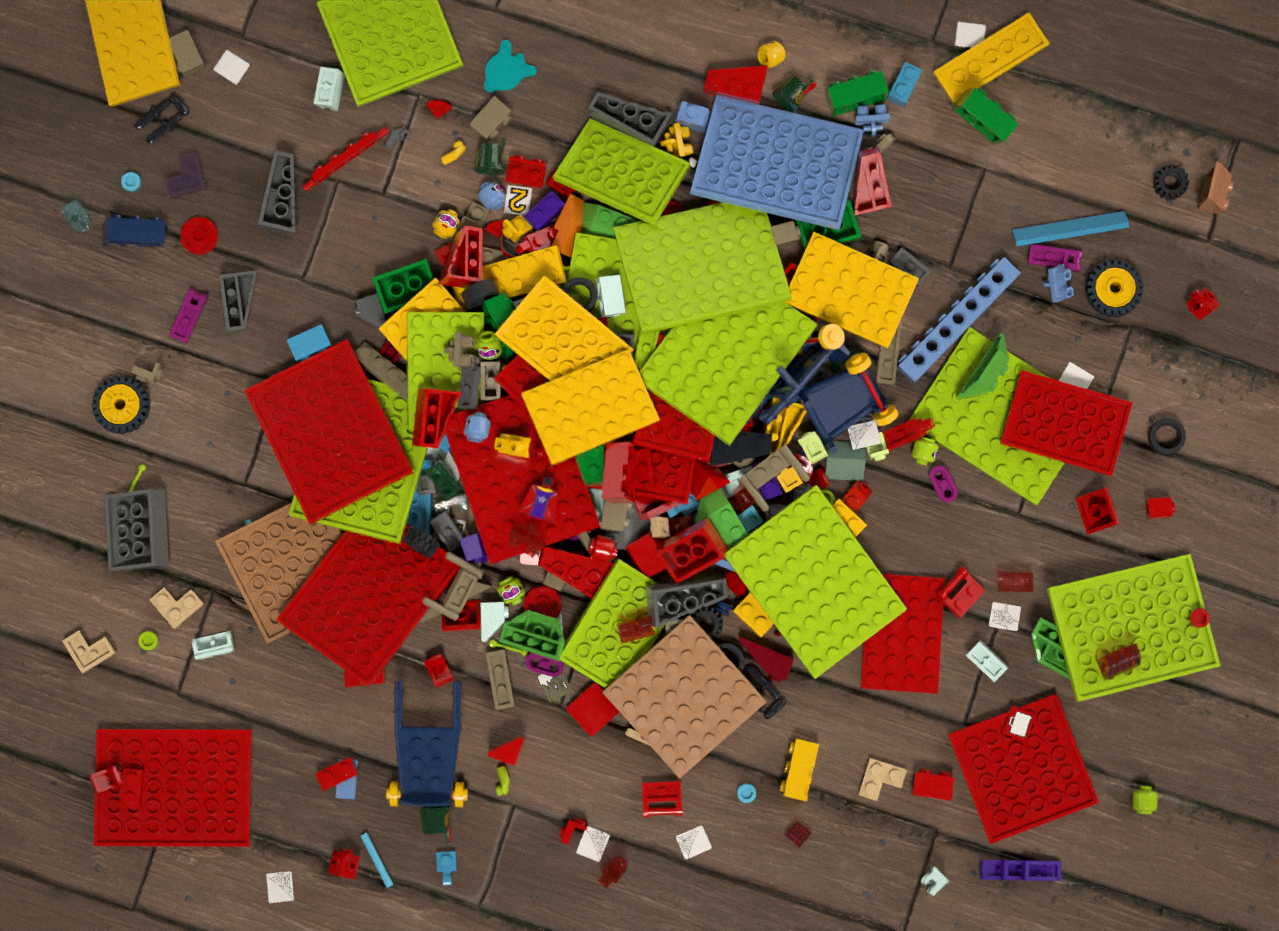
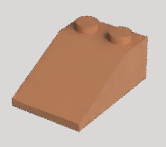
(1215, 189)

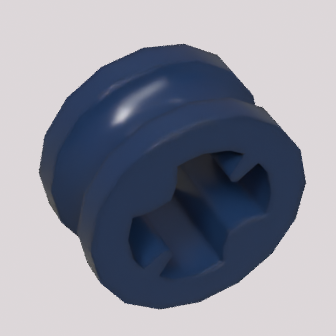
(723, 608)

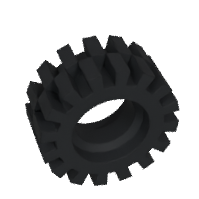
(1175, 171)
(421, 542)
(714, 616)

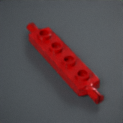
(350, 152)

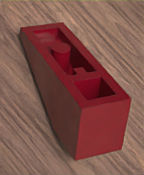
(770, 661)

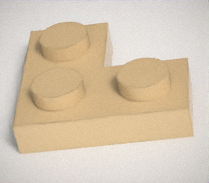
(176, 611)
(88, 656)
(878, 773)

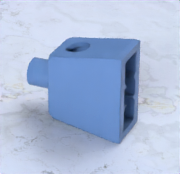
(693, 116)

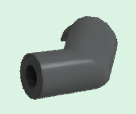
(396, 135)

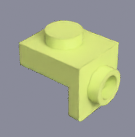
(813, 447)
(879, 450)

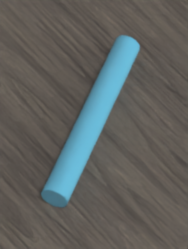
(377, 861)

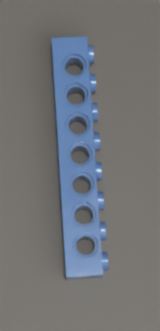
(1005, 271)

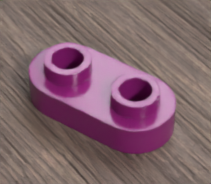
(943, 484)
(544, 665)

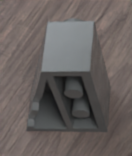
(236, 297)

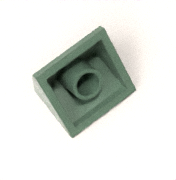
(846, 462)

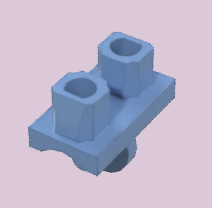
(880, 117)
(1057, 283)

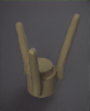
(878, 251)

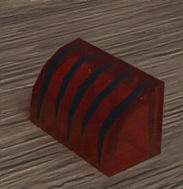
(1119, 661)

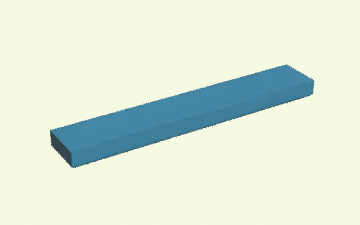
(1070, 228)

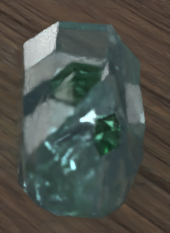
(76, 216)

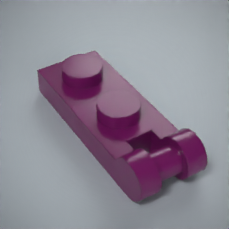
(1052, 256)
(188, 316)

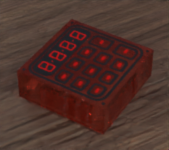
(798, 834)

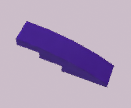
(1020, 870)

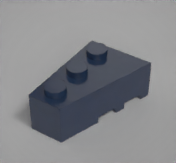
(133, 231)

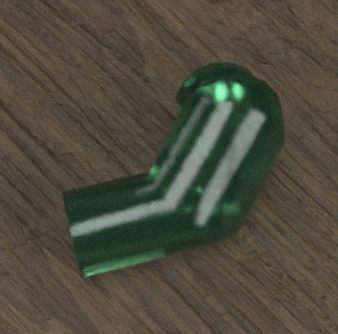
(836, 366)

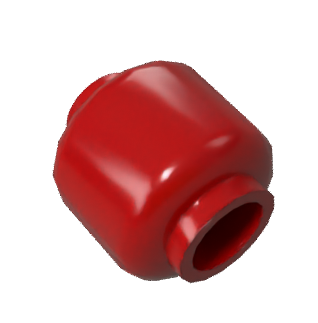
(602, 549)

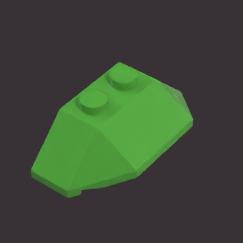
(601, 220)
(988, 370)
(722, 517)
(534, 634)
(1048, 647)

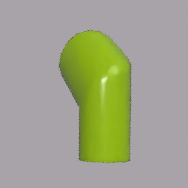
(504, 780)

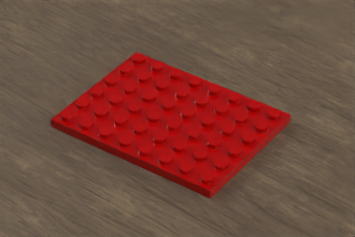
(328, 432)
(501, 481)
(366, 601)
(190, 791)

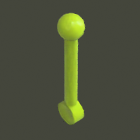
(142, 467)
(493, 643)

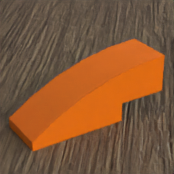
(569, 224)

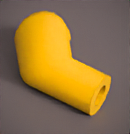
(455, 154)

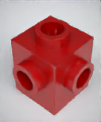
(1202, 303)
(344, 863)

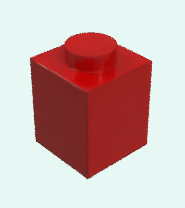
(1159, 508)

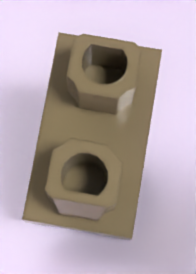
(457, 351)

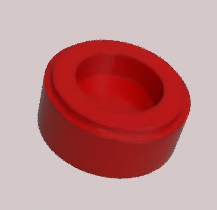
(1199, 618)

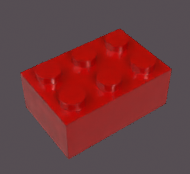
(691, 550)

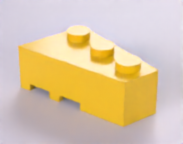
(784, 426)
(799, 769)

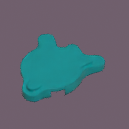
(505, 70)

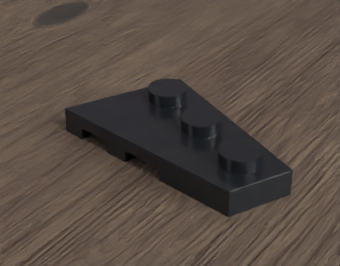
(745, 446)

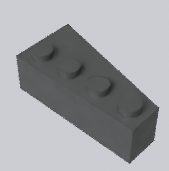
(629, 118)
(279, 198)
(674, 600)

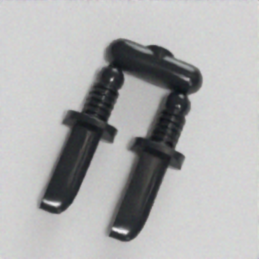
(155, 113)
(778, 705)

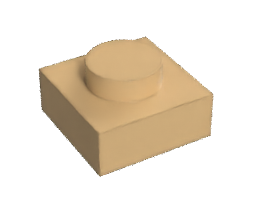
(660, 527)

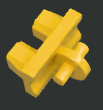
(674, 141)
(512, 445)

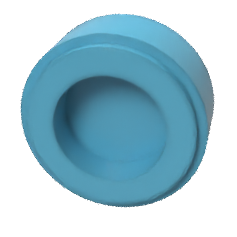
(131, 181)
(746, 793)

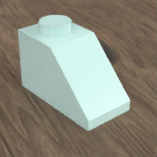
(492, 618)

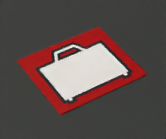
(1019, 723)

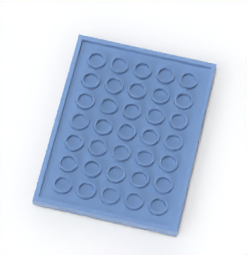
(777, 162)

